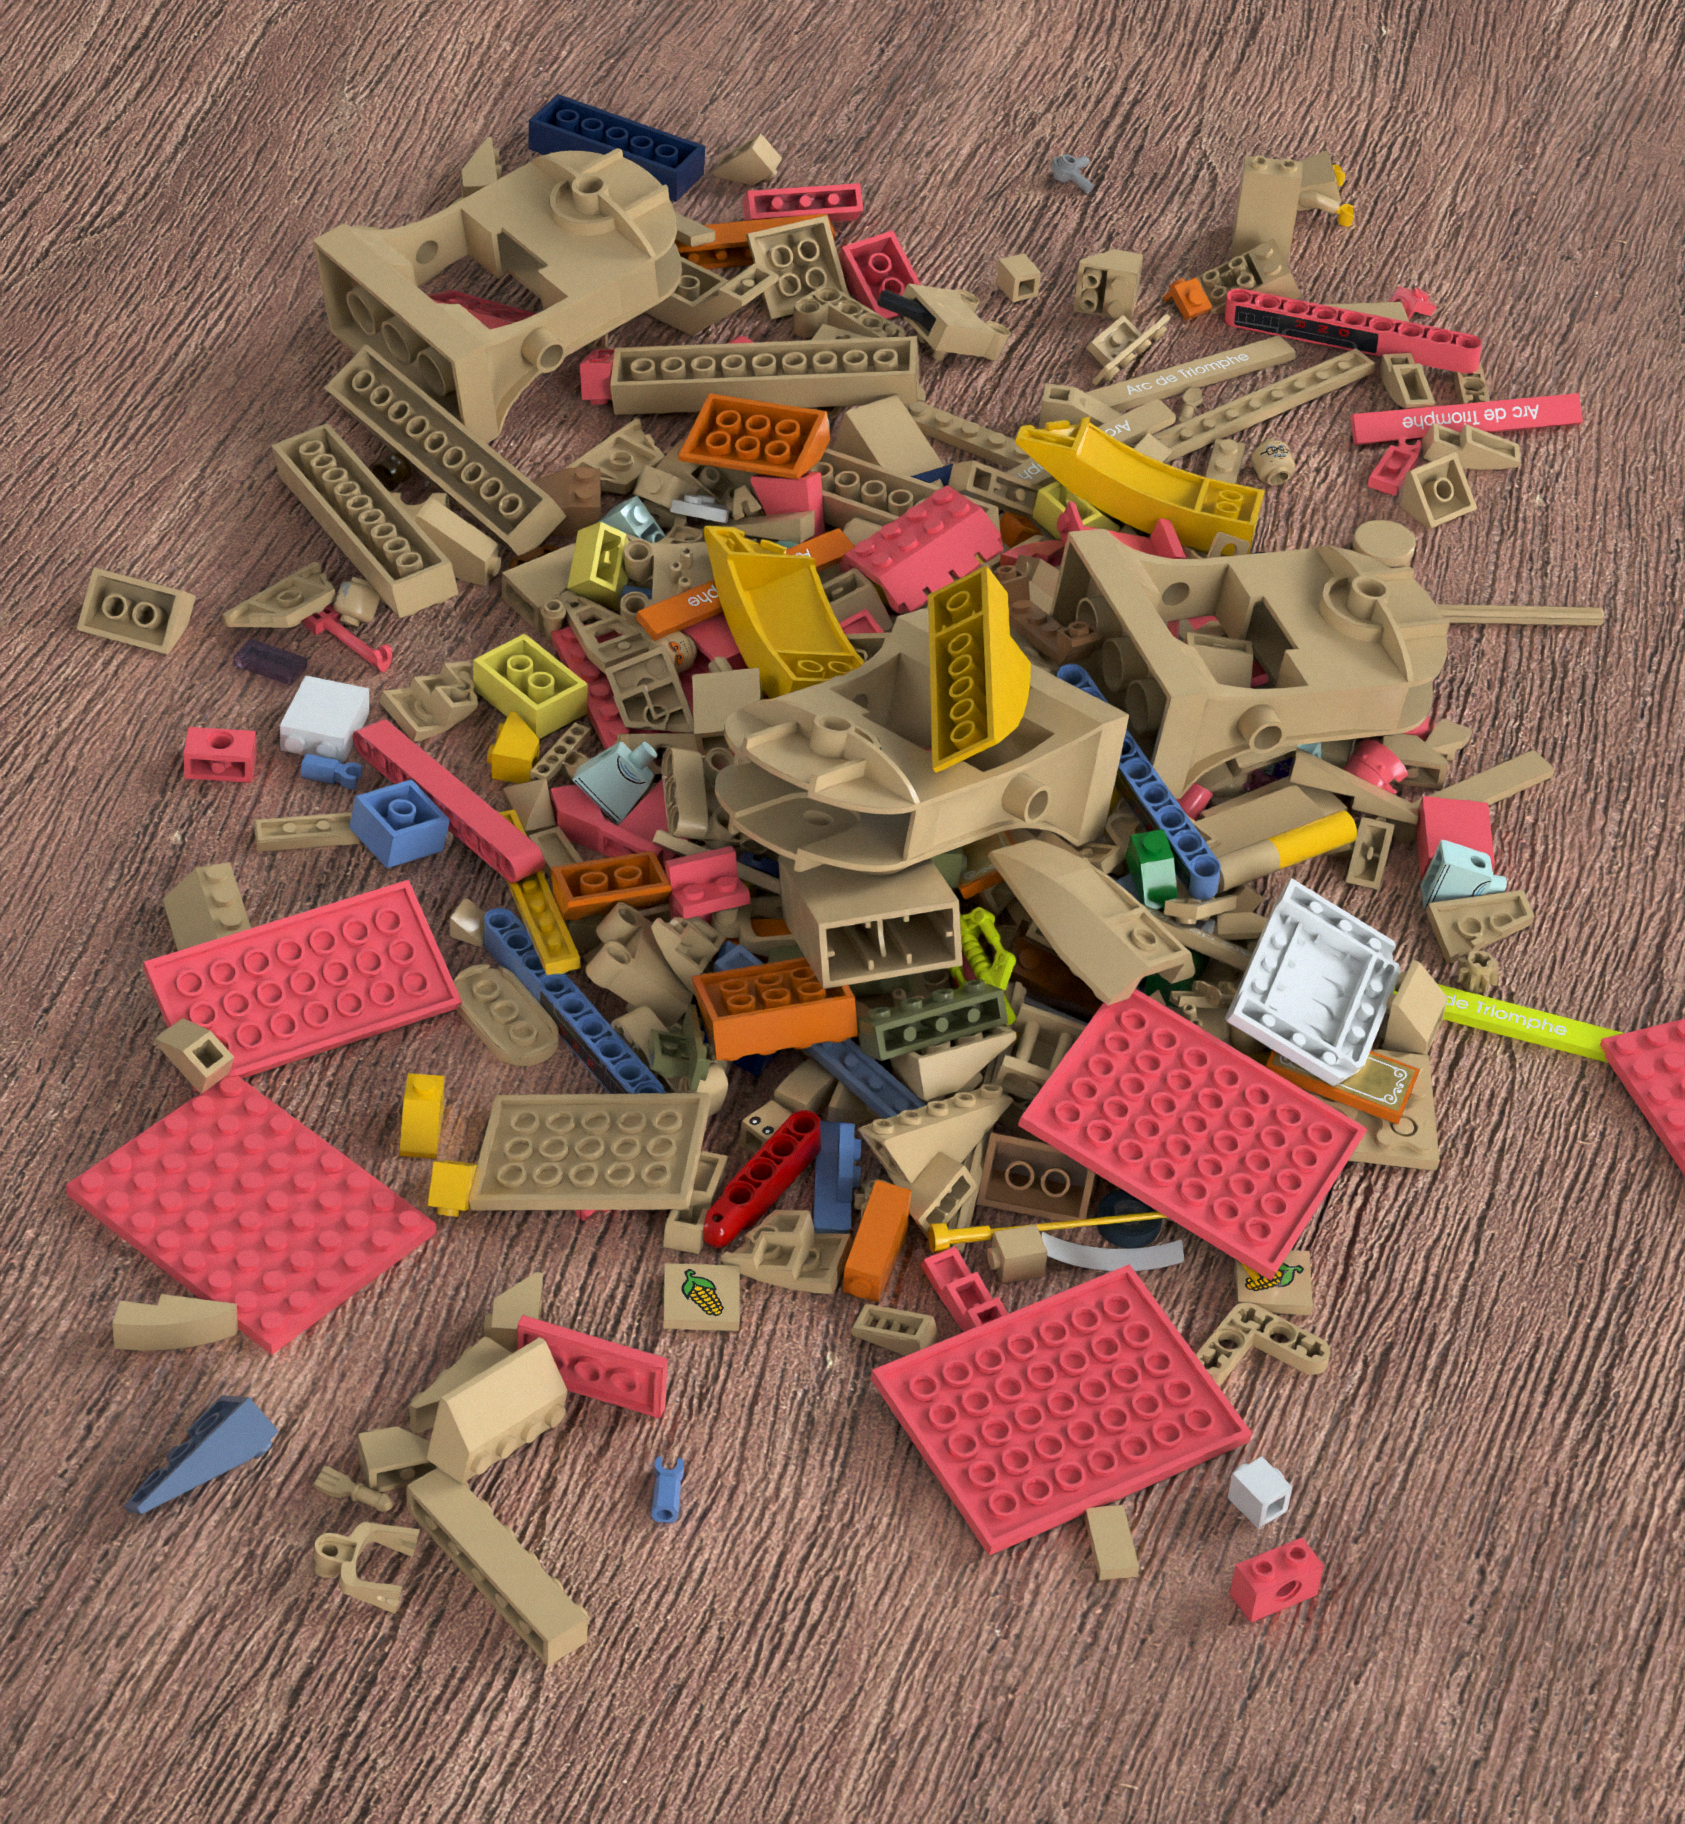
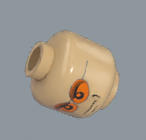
(680, 649)

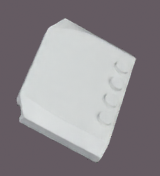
(1316, 985)

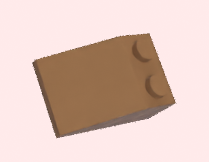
(577, 495)

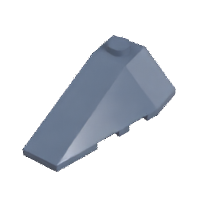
(220, 1440)

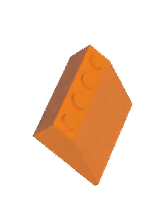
(757, 437)
(772, 1009)

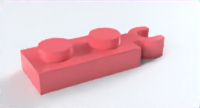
(1391, 470)

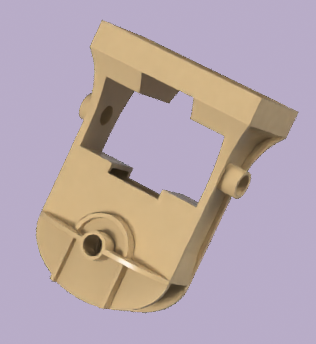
(569, 226)
(1327, 624)
(847, 786)

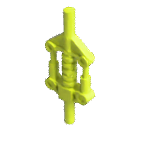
(1004, 961)

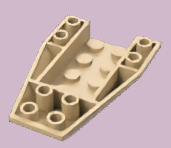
(1091, 920)

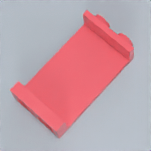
(1161, 543)
(638, 829)

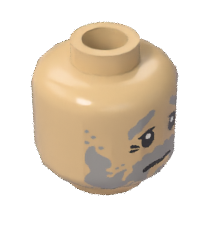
(356, 602)

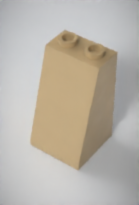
(1266, 204)
(886, 437)

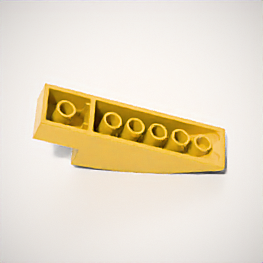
(974, 669)

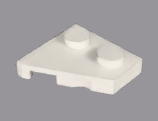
(701, 507)

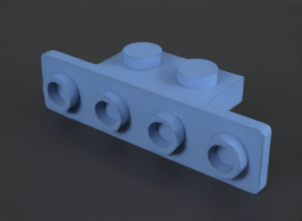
(835, 1177)

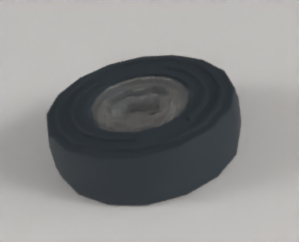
(1127, 1234)

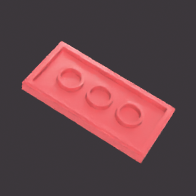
(602, 1367)

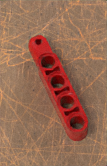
(763, 1178)

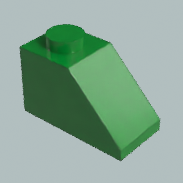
(1152, 868)

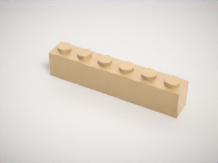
(498, 1565)

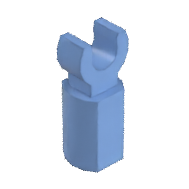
(330, 771)
(666, 1491)

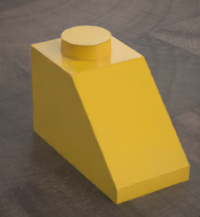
(422, 1115)
(451, 1186)

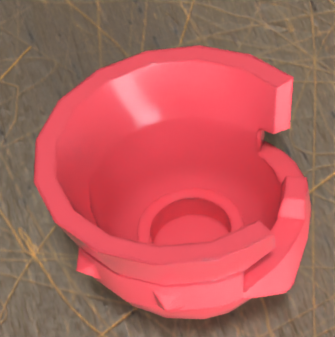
(1376, 765)

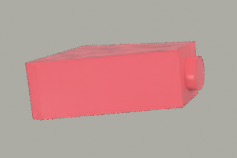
(790, 495)

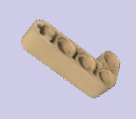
(841, 311)
(635, 1030)

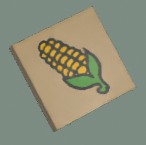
(1286, 1293)
(701, 1297)

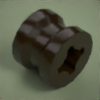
(392, 471)

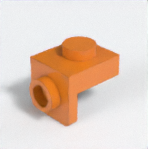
(1189, 298)

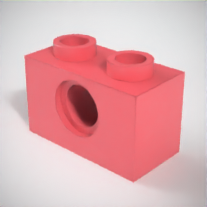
(220, 754)
(1276, 1579)

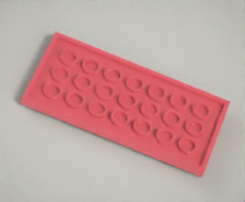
(309, 980)

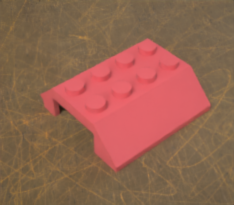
(925, 547)

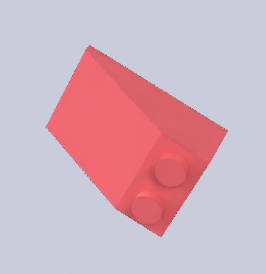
(874, 267)

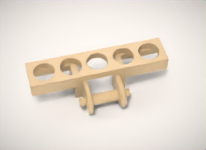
(567, 752)
(1205, 995)

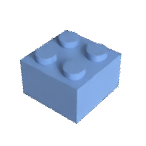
(399, 823)

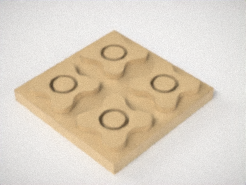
(1405, 1144)

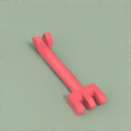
(329, 621)

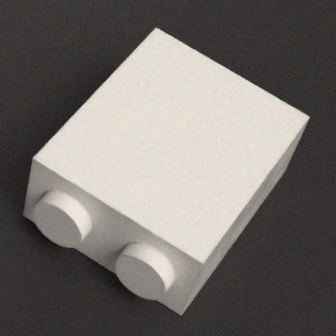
(324, 718)

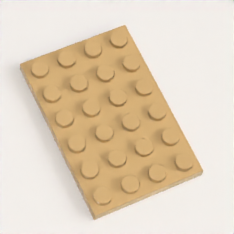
(590, 1152)

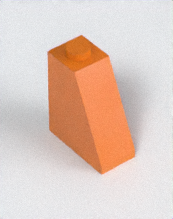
(878, 1241)

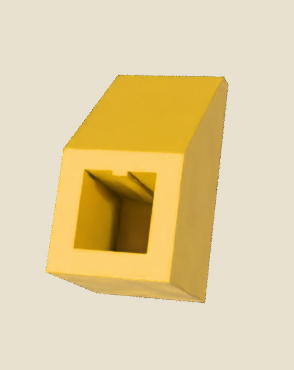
(514, 751)

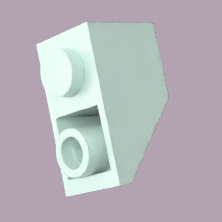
(634, 519)

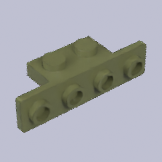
(681, 1054)

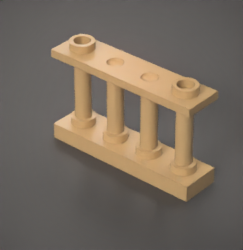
(1019, 1075)

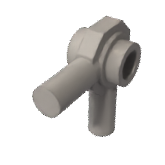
(1068, 167)

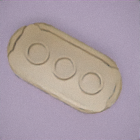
(506, 1015)

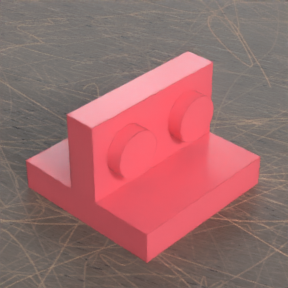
(705, 884)

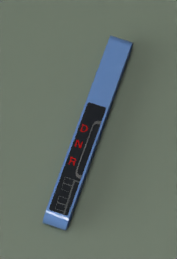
(1156, 806)
(577, 1019)

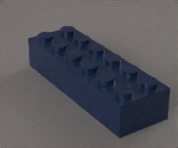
(580, 127)

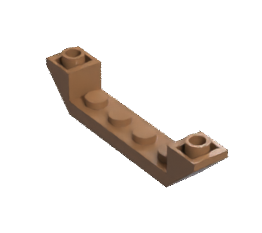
(1039, 628)

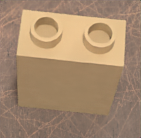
(871, 925)

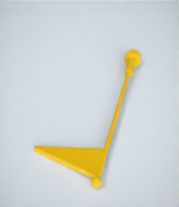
(941, 1237)

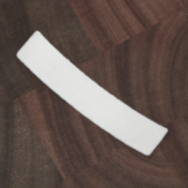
(1113, 1259)

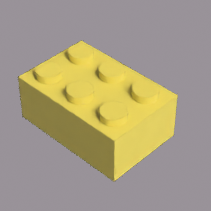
(532, 683)

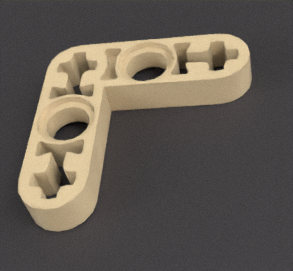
(1248, 1335)

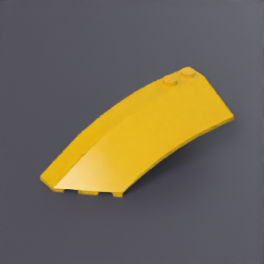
(1140, 487)
(777, 612)

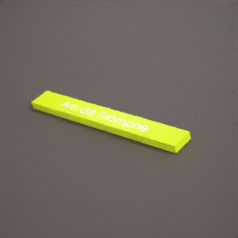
(1525, 1023)

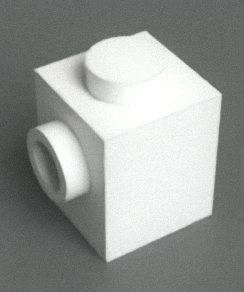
(1259, 1491)

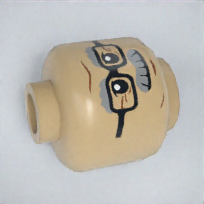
(1273, 462)

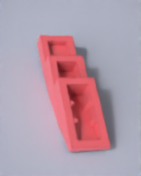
(961, 1291)

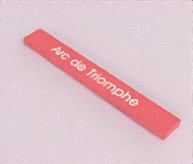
(1486, 416)

